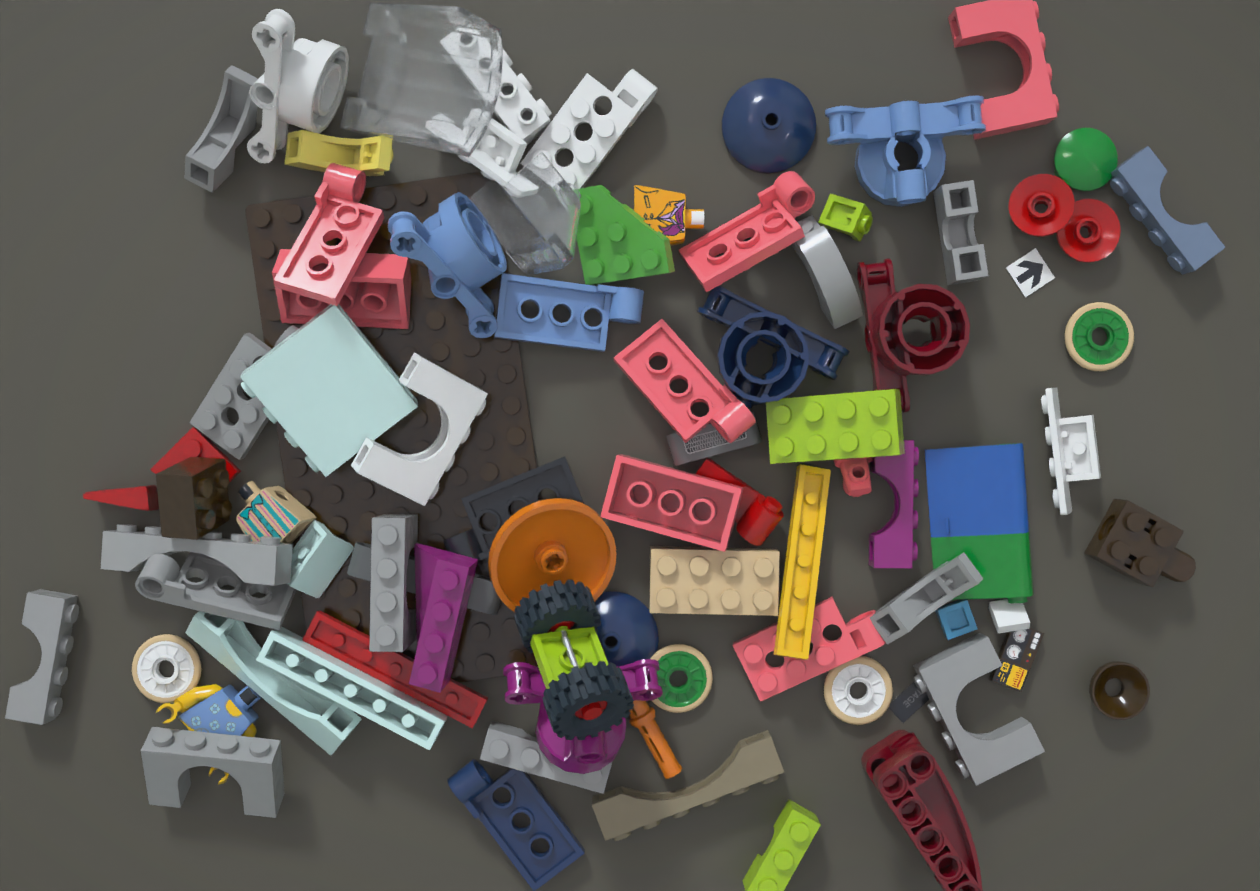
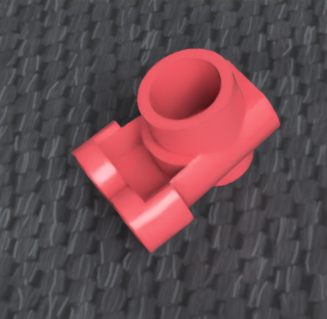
(855, 468)

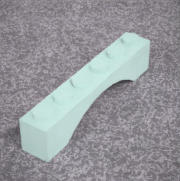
(308, 710)

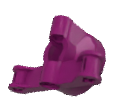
(576, 754)

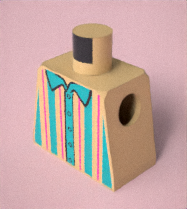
(272, 513)

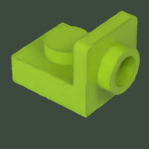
(846, 217)

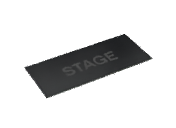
(908, 702)

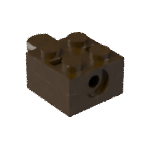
(1142, 542)

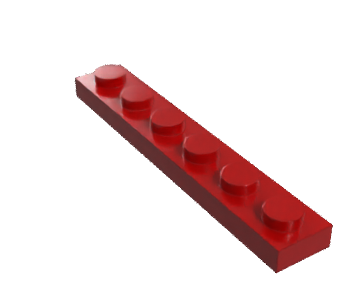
(391, 668)

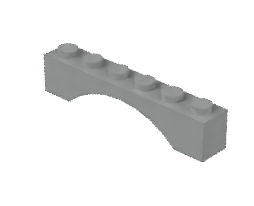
(253, 561)

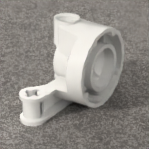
(299, 83)

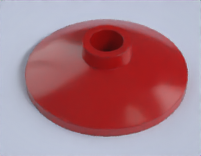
(1044, 190)
(1102, 227)

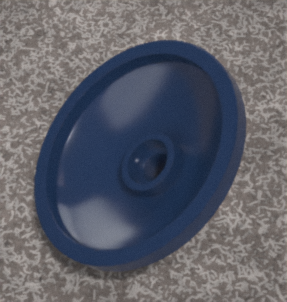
(765, 146)
(630, 624)

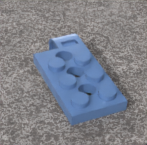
(611, 302)

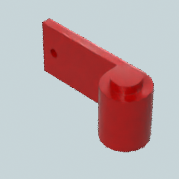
(756, 513)

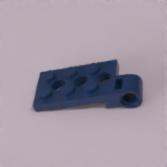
(476, 791)

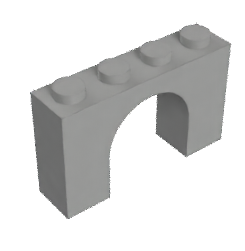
(390, 619)
(943, 680)
(250, 760)

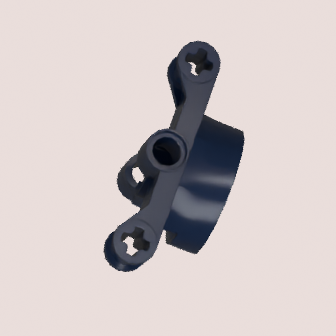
(795, 348)

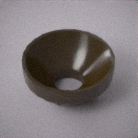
(1133, 693)

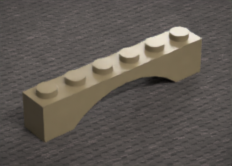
(628, 809)

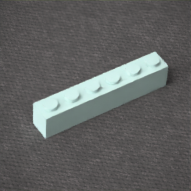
(351, 687)

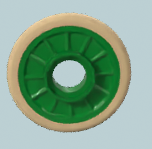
(1079, 336)
(698, 680)

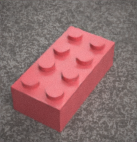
(672, 502)

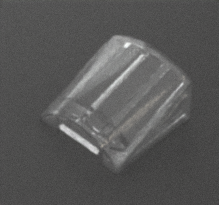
(427, 77)

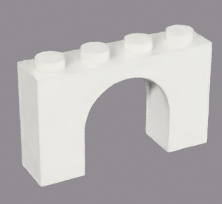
(419, 473)

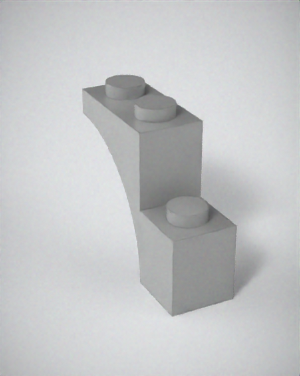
(232, 121)

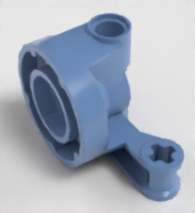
(908, 122)
(458, 253)

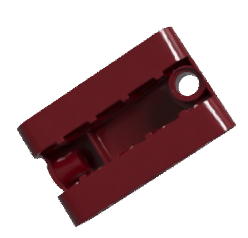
(925, 809)

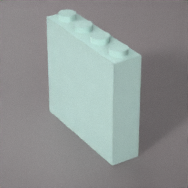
(328, 389)

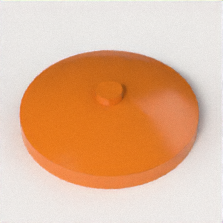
(550, 544)

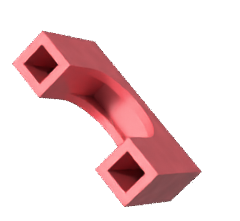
(1016, 26)

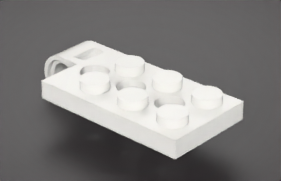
(628, 102)

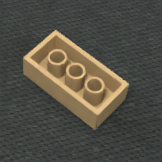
(714, 581)

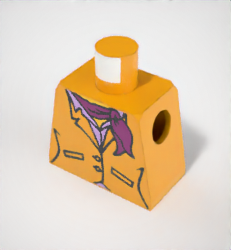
(667, 212)

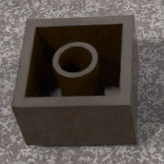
(193, 497)

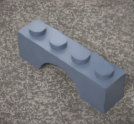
(1140, 184)

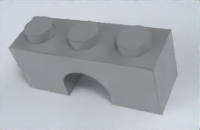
(955, 216)

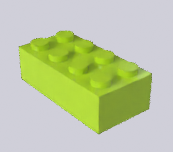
(835, 426)

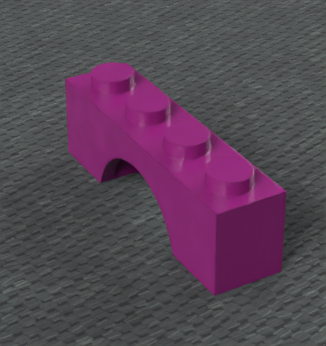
(893, 543)

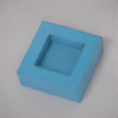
(956, 619)

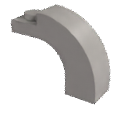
(828, 273)
(924, 597)

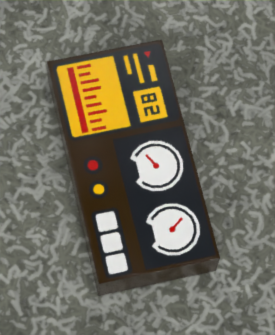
(1017, 658)

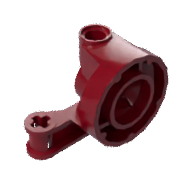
(887, 312)

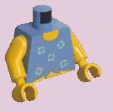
(216, 711)

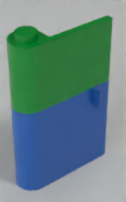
(982, 510)

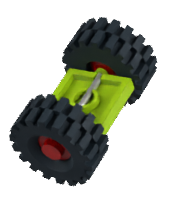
(581, 687)

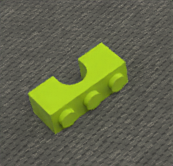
(790, 840)

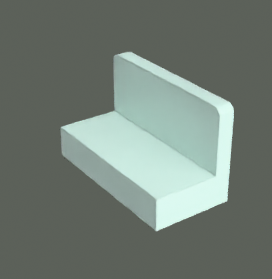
(317, 559)

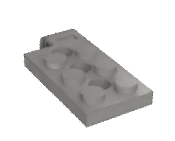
(228, 392)
(166, 583)

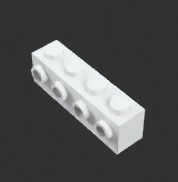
(517, 107)

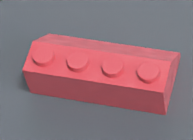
(374, 298)

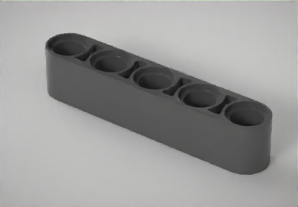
(482, 594)

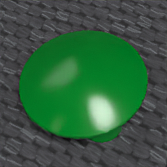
(1085, 159)

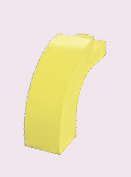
(317, 151)

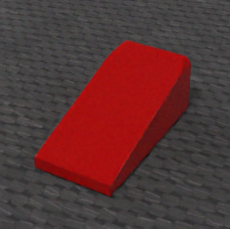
(133, 497)

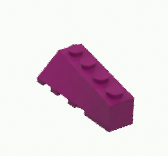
(442, 599)

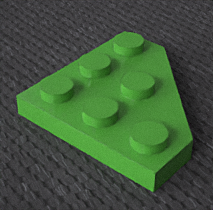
(617, 241)

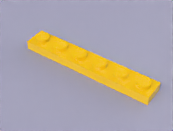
(802, 562)

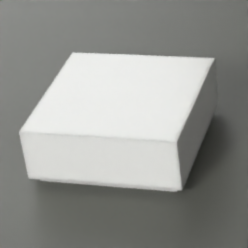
(1008, 616)

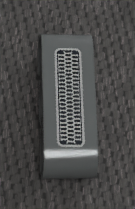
(709, 443)

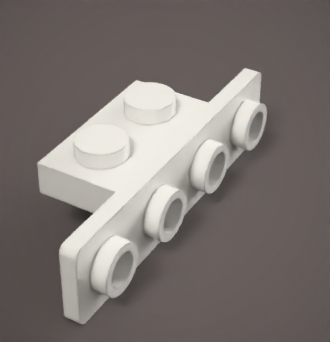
(497, 153)
(1073, 449)

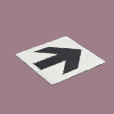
(1030, 272)

